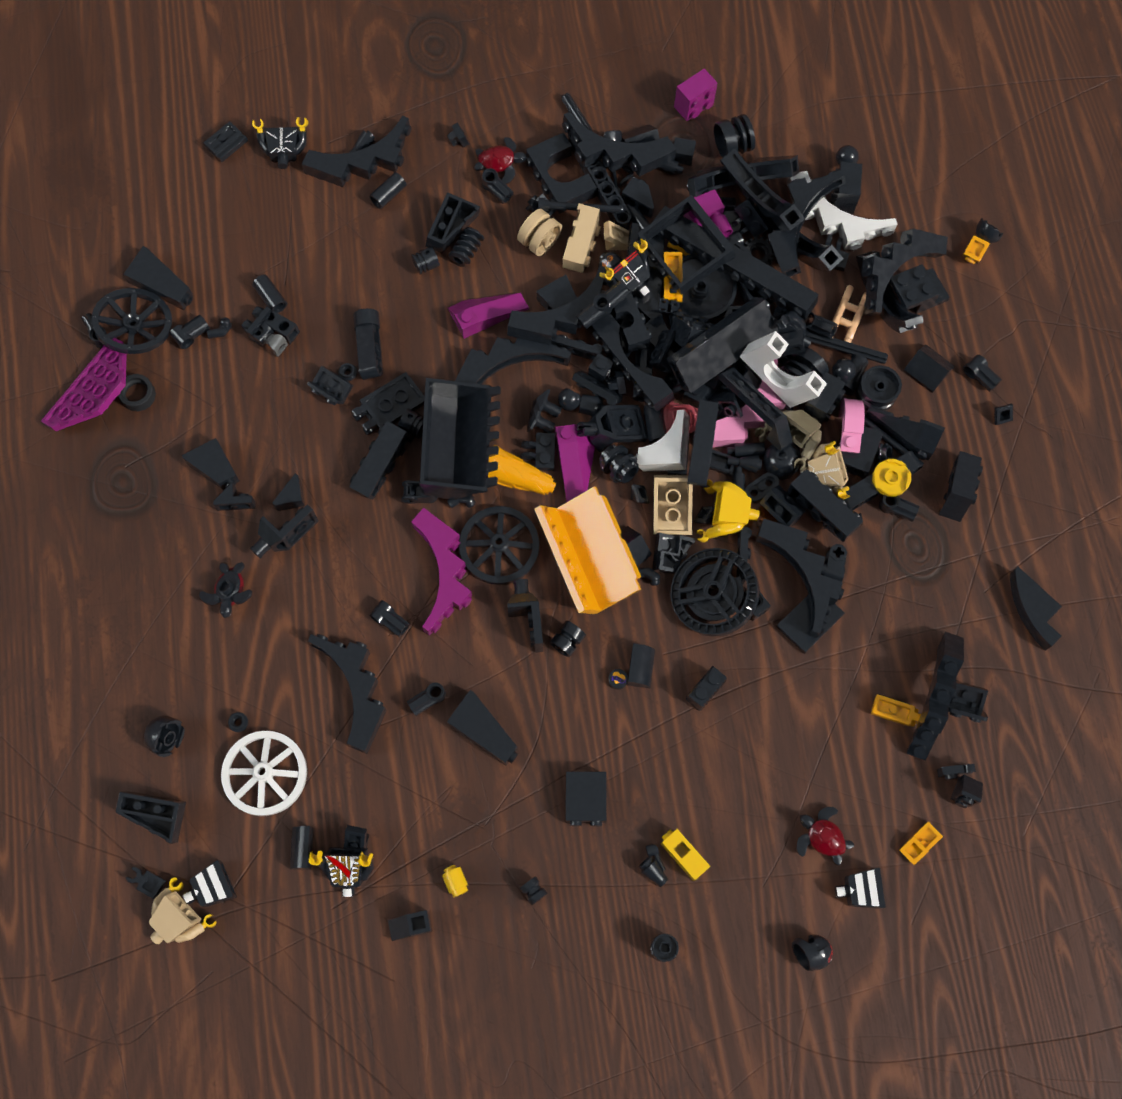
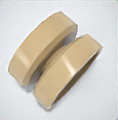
(539, 232)

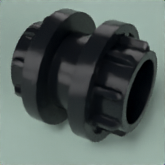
(618, 463)

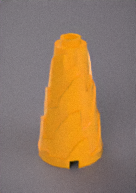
(519, 474)

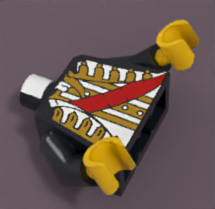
(344, 867)

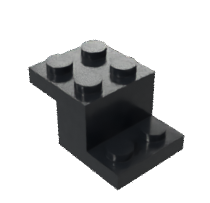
(919, 289)

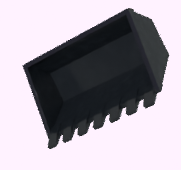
(458, 438)

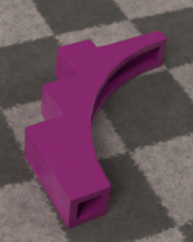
(451, 592)

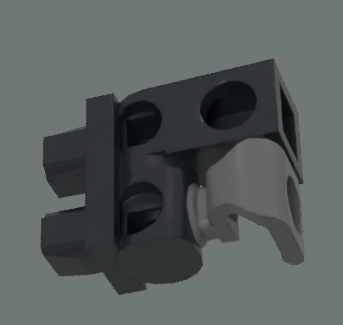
(266, 324)

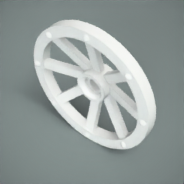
(265, 778)

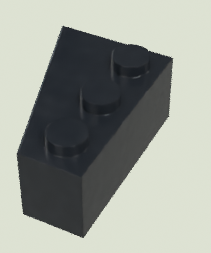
(450, 221)
(962, 486)
(154, 813)

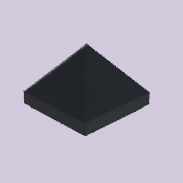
(1003, 414)
(639, 494)
(705, 515)

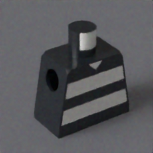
(210, 886)
(863, 889)

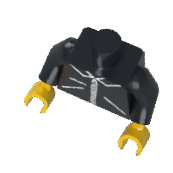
(282, 143)

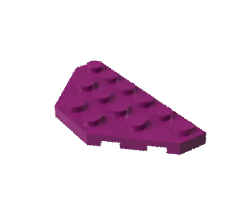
(91, 390)

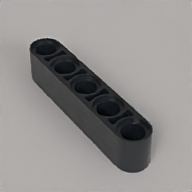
(865, 489)

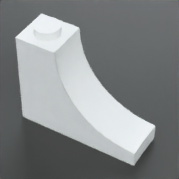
(670, 450)

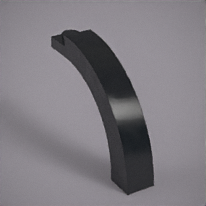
(812, 253)
(893, 312)

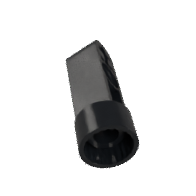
(368, 343)

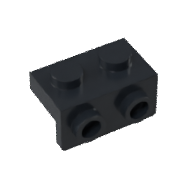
(331, 386)

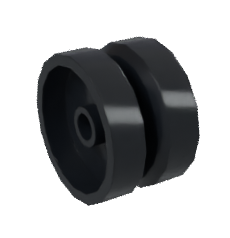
(879, 388)

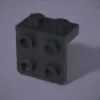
(969, 702)

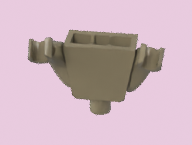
(804, 433)

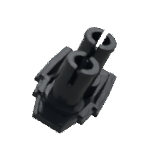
(539, 404)

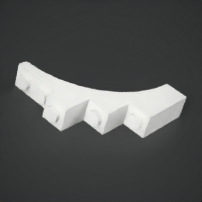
(850, 228)

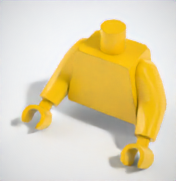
(730, 512)

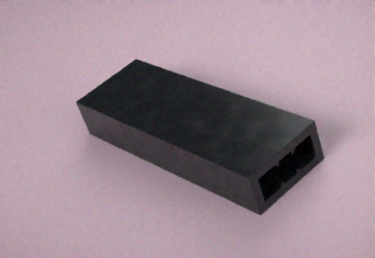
(721, 344)

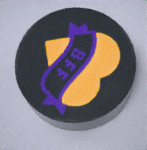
(618, 679)

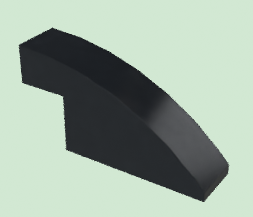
(702, 443)
(1034, 608)

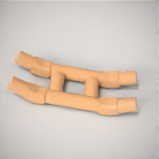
(858, 310)

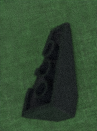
(915, 436)

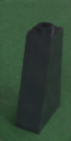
(154, 276)
(481, 728)

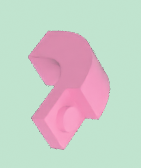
(852, 424)

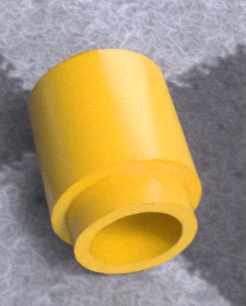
(455, 881)

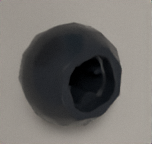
(569, 399)

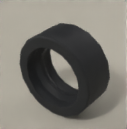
(145, 402)

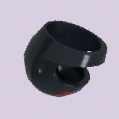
(817, 952)

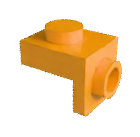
(975, 250)

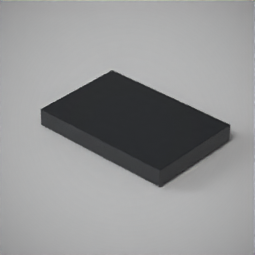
(798, 623)

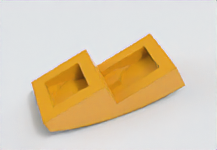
(921, 843)

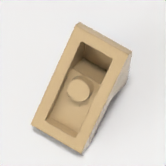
(615, 236)

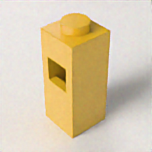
(684, 854)

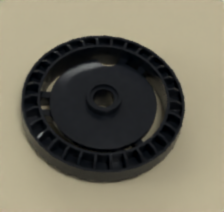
(718, 606)

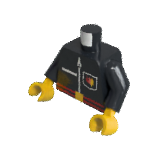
(631, 270)

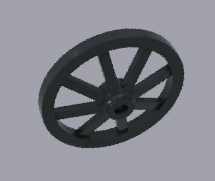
(132, 322)
(499, 549)

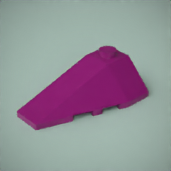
(481, 313)
(575, 460)

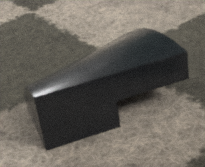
(670, 552)

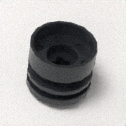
(734, 134)
(804, 363)

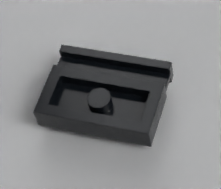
(225, 141)

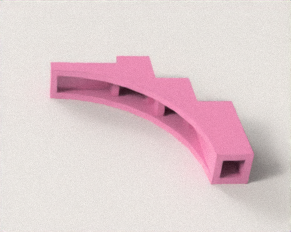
(734, 430)

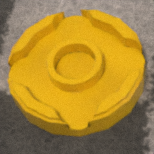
(891, 477)

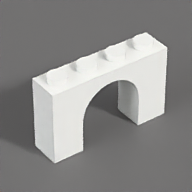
(791, 389)

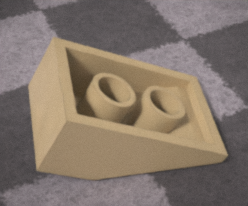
(672, 505)

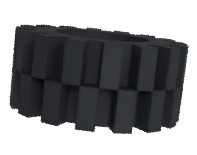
(763, 246)

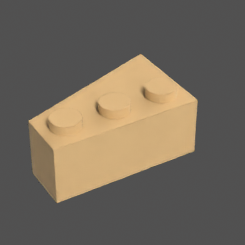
(582, 239)

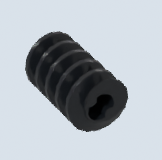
(463, 248)

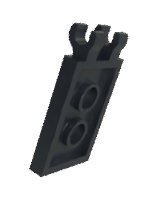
(389, 403)

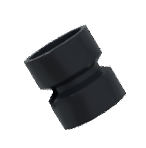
(567, 638)
(664, 948)

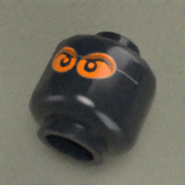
(610, 259)

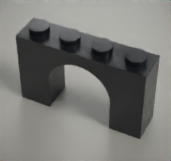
(543, 156)

